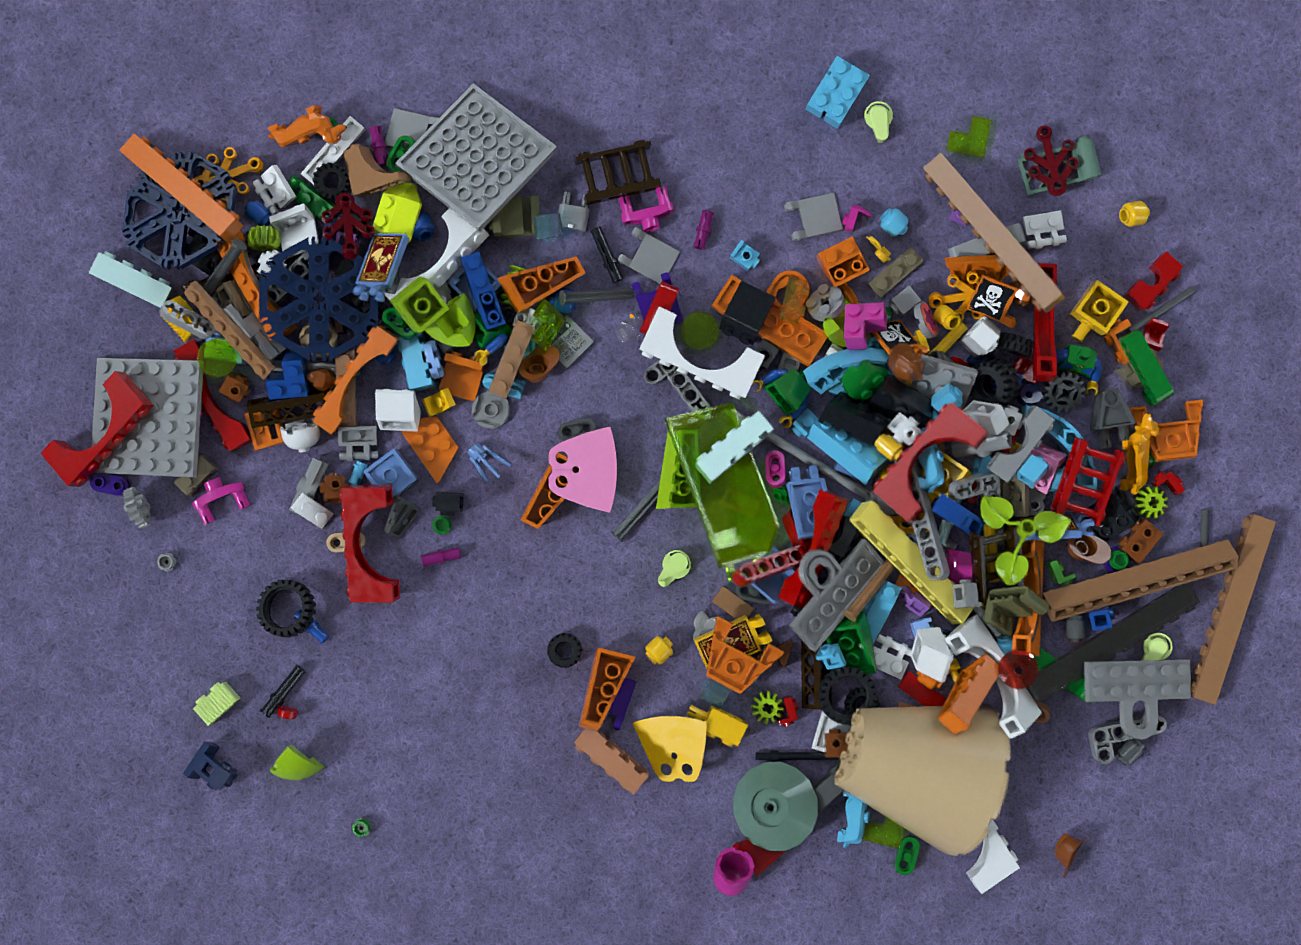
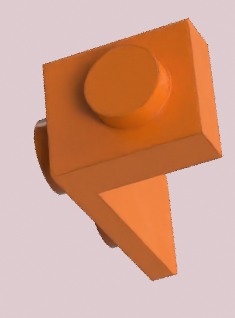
(1111, 340)

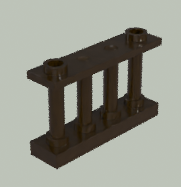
(612, 191)
(979, 560)

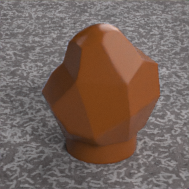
(321, 379)

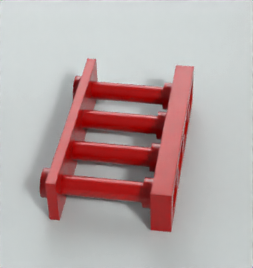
(1073, 468)

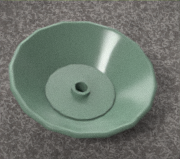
(793, 804)

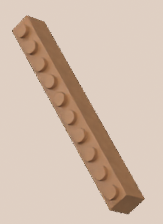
(994, 233)
(1141, 580)
(1231, 609)

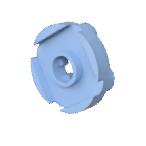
(433, 357)

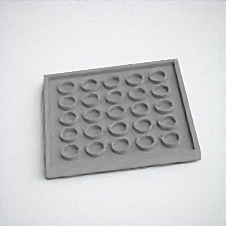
(476, 157)
(169, 435)

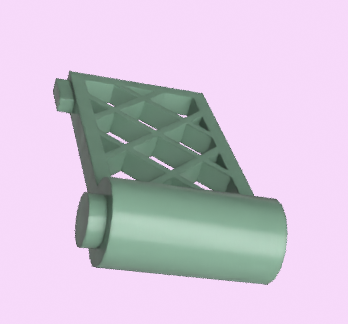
(1087, 168)

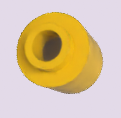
(947, 317)
(889, 447)

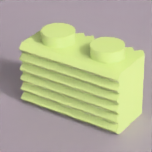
(216, 703)

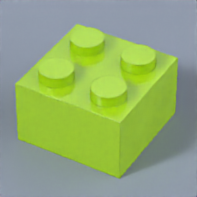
(419, 304)

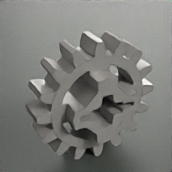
(137, 507)

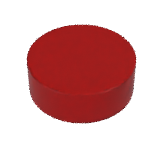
(287, 712)

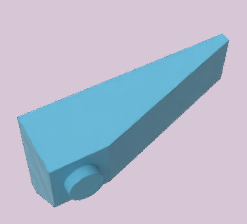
(880, 607)

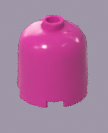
(732, 871)

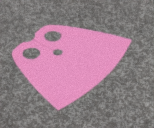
(597, 464)

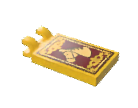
(741, 636)

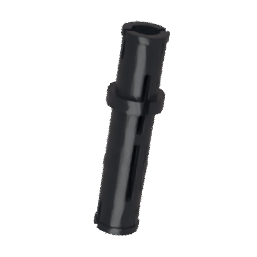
(606, 254)
(278, 697)

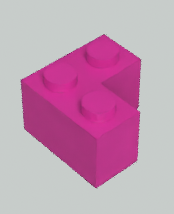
(863, 319)

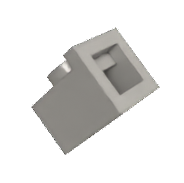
(965, 594)

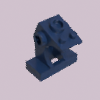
(221, 776)

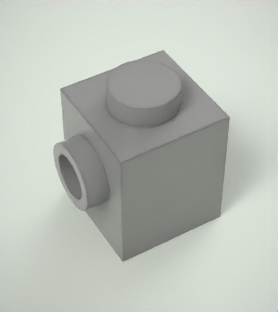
(904, 301)

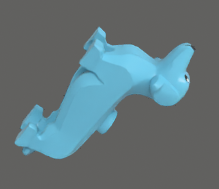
(931, 462)
(856, 818)

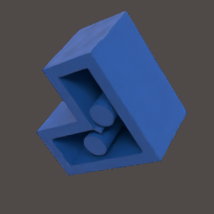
(291, 381)

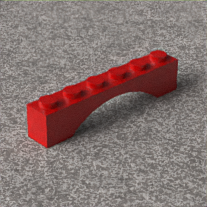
(1043, 336)
(233, 432)
(827, 516)

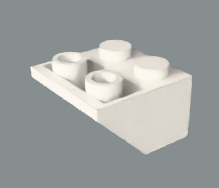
(397, 410)
(932, 653)

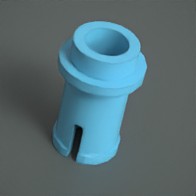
(357, 473)

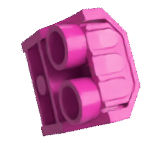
(959, 565)

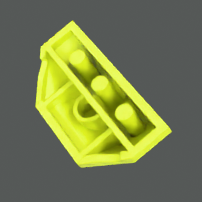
(398, 210)

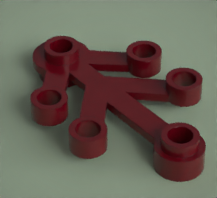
(1051, 163)
(347, 221)

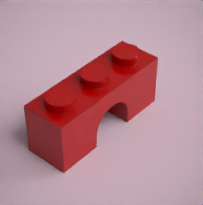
(1165, 269)

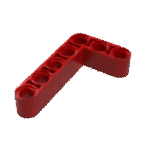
(783, 557)

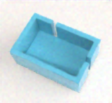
(837, 92)

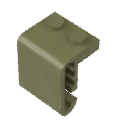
(516, 218)
(1009, 603)

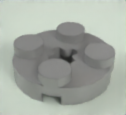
(819, 297)

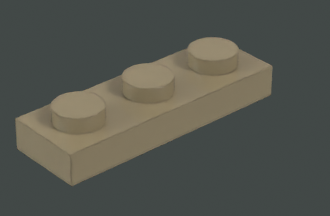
(895, 272)

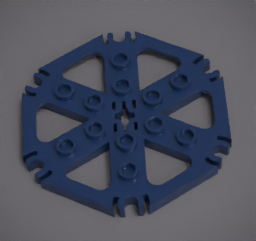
(168, 219)
(302, 306)

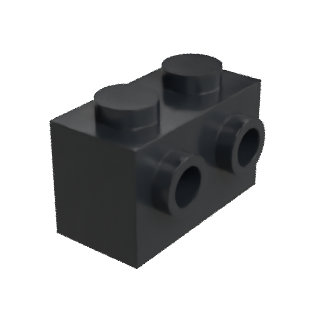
(448, 502)

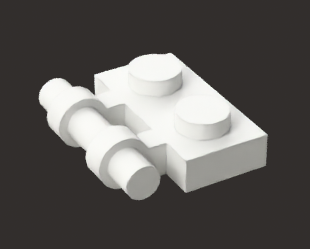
(278, 187)
(1041, 224)
(887, 662)

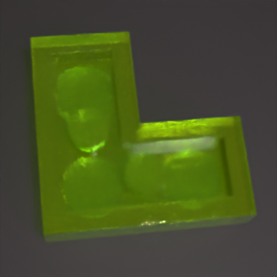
(972, 143)
(551, 324)
(884, 834)

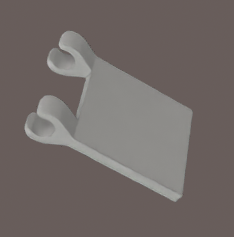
(408, 124)
(817, 214)
(651, 257)

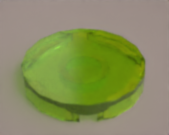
(699, 330)
(216, 358)

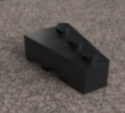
(898, 397)
(854, 417)

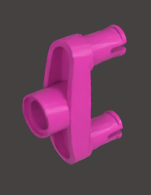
(647, 217)
(216, 490)

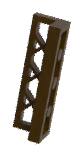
(264, 405)
(818, 671)

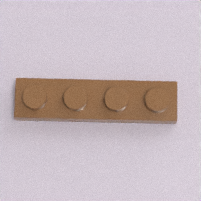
(511, 359)
(350, 400)

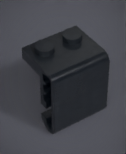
(746, 313)

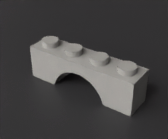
(1036, 425)

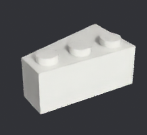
(981, 337)

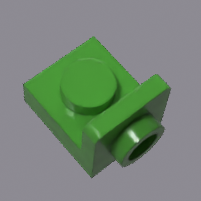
(1056, 571)

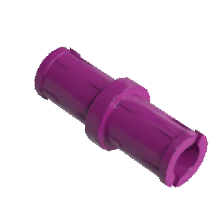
(378, 145)
(703, 229)
(440, 556)

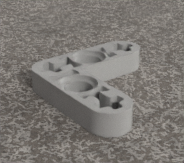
(203, 321)
(982, 489)

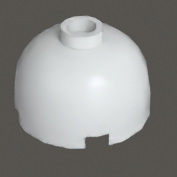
(300, 435)

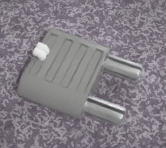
(573, 216)

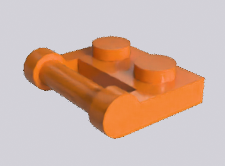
(262, 435)

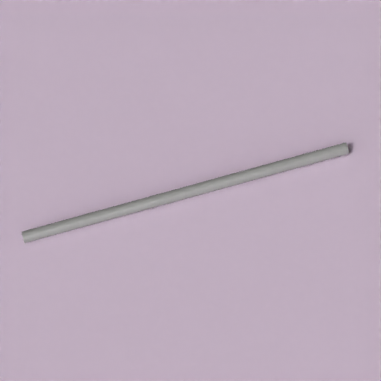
(828, 471)

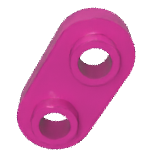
(775, 470)

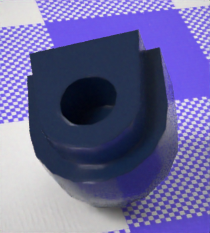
(1029, 395)

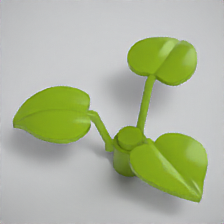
(1050, 528)

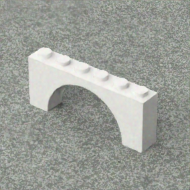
(462, 242)
(734, 378)
(1018, 704)
(994, 861)

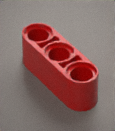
(663, 298)

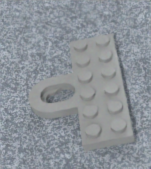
(836, 594)
(1135, 682)

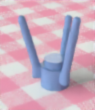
(478, 453)

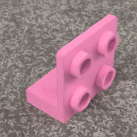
(1054, 459)

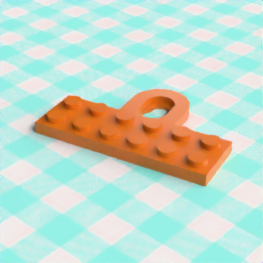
(798, 340)

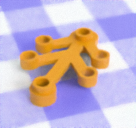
(205, 177)
(965, 295)

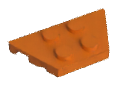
(981, 264)
(432, 446)

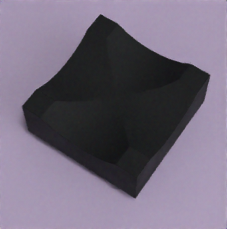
(847, 532)

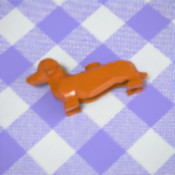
(305, 127)

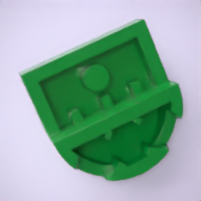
(863, 380)

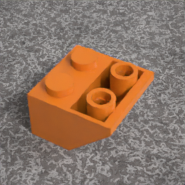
(842, 262)

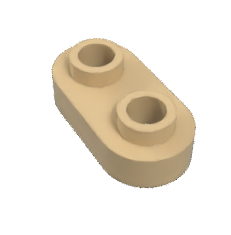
(330, 542)

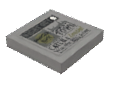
(571, 342)

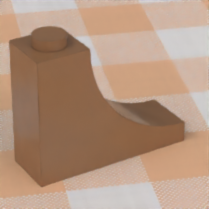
(366, 175)

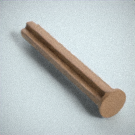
(868, 592)

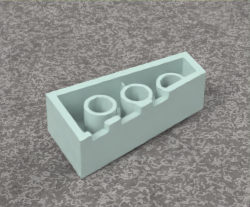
(131, 280)
(734, 447)

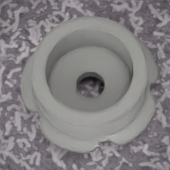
(171, 562)

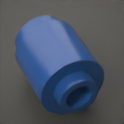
(257, 213)

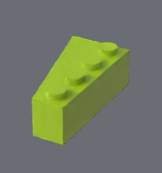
(673, 486)

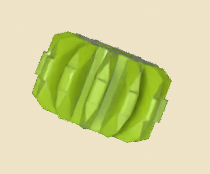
(264, 238)
(1148, 495)
(763, 713)

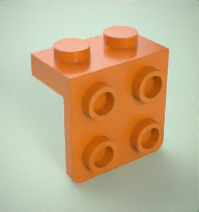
(462, 376)

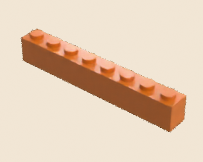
(181, 188)

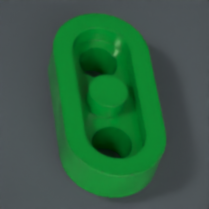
(398, 151)
(399, 325)
(908, 855)

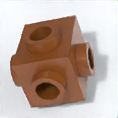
(235, 387)
(331, 487)

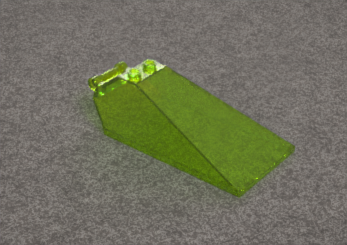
(734, 506)

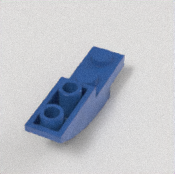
(481, 291)
(958, 516)

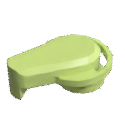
(879, 120)
(674, 567)
(1156, 647)

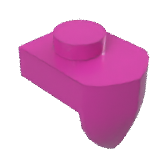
(849, 219)

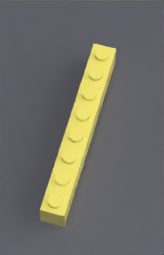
(907, 559)

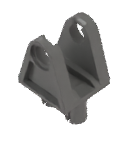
(1110, 415)

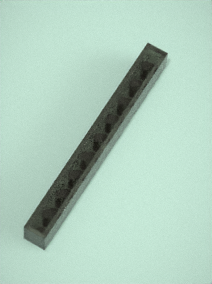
(1113, 640)

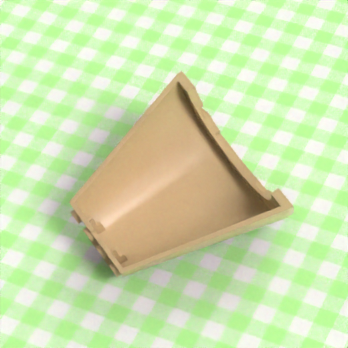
(927, 776)

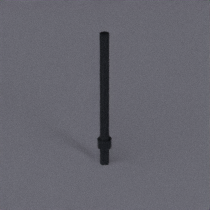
(775, 756)

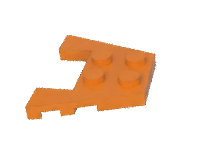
(1175, 439)
(732, 666)

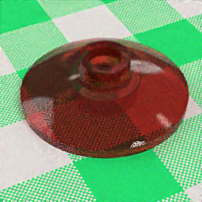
(1016, 659)

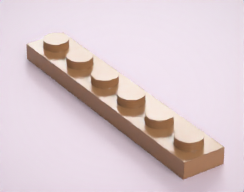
(229, 330)

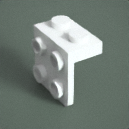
(295, 226)

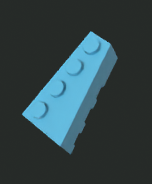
(415, 363)
(852, 454)

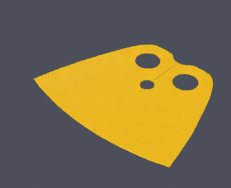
(670, 735)

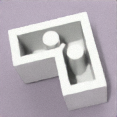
(988, 416)

